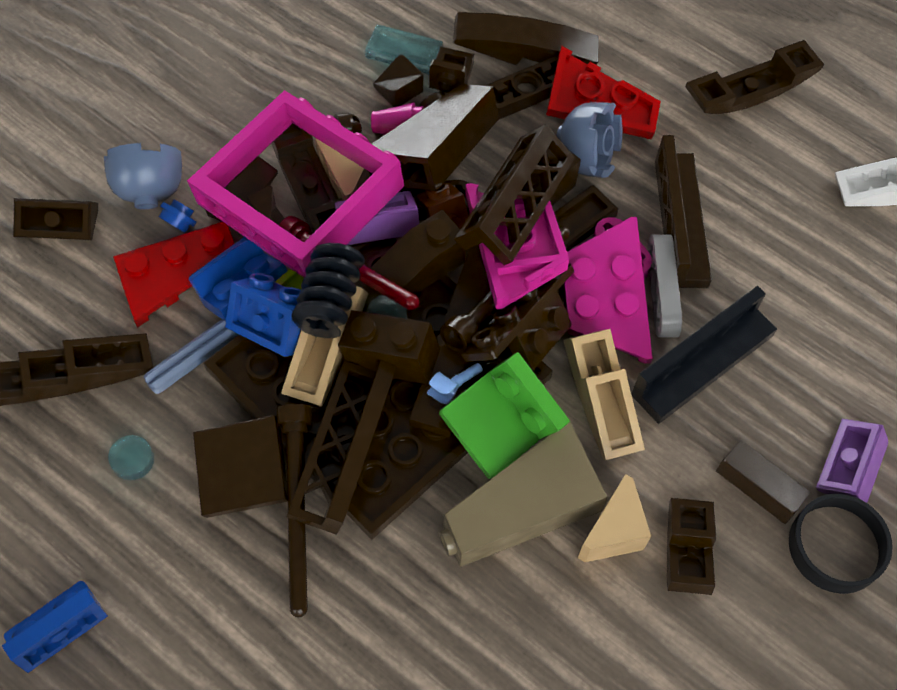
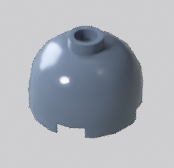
(592, 135)
(143, 174)

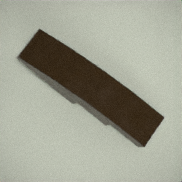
(518, 37)
(74, 368)

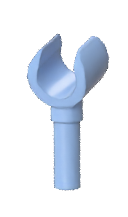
(444, 389)

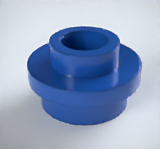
(177, 215)

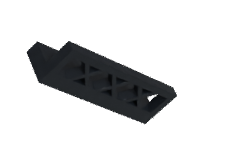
(703, 357)

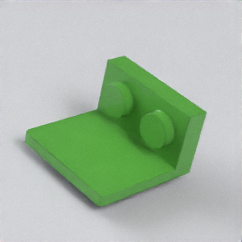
(503, 415)

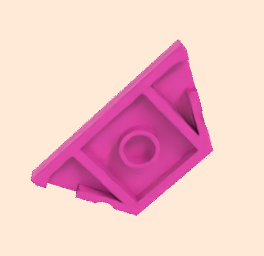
(537, 262)
(610, 290)

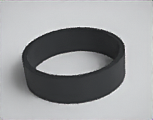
(863, 511)

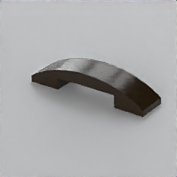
(758, 83)
(305, 176)

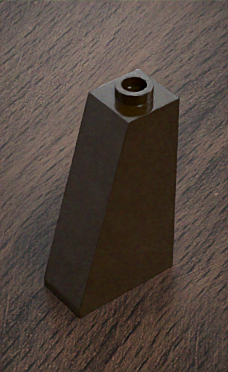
(441, 135)

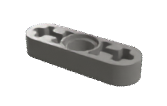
(664, 287)

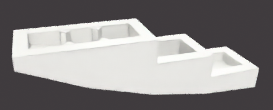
(869, 184)

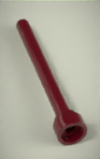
(368, 276)

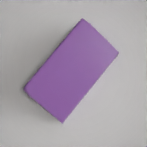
(391, 221)
(854, 459)

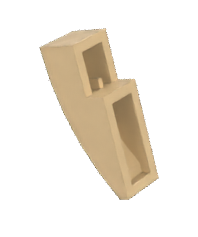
(317, 362)
(604, 394)

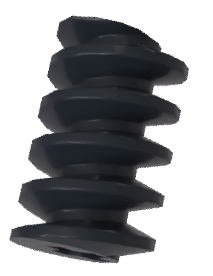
(327, 289)

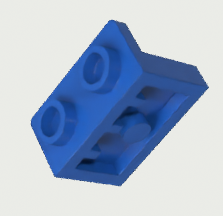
(236, 263)
(263, 313)
(53, 627)

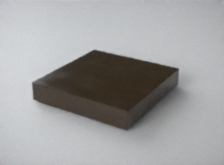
(240, 466)

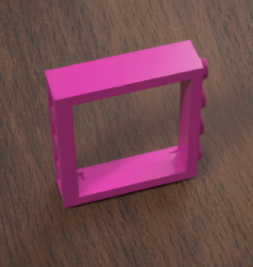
(341, 227)

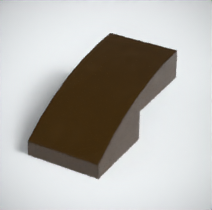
(690, 546)

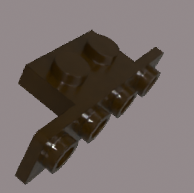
(526, 326)

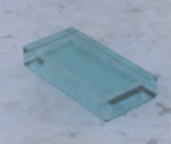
(390, 43)

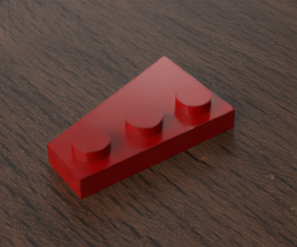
(584, 83)
(162, 270)

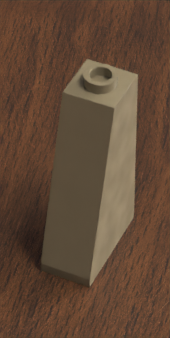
(525, 500)

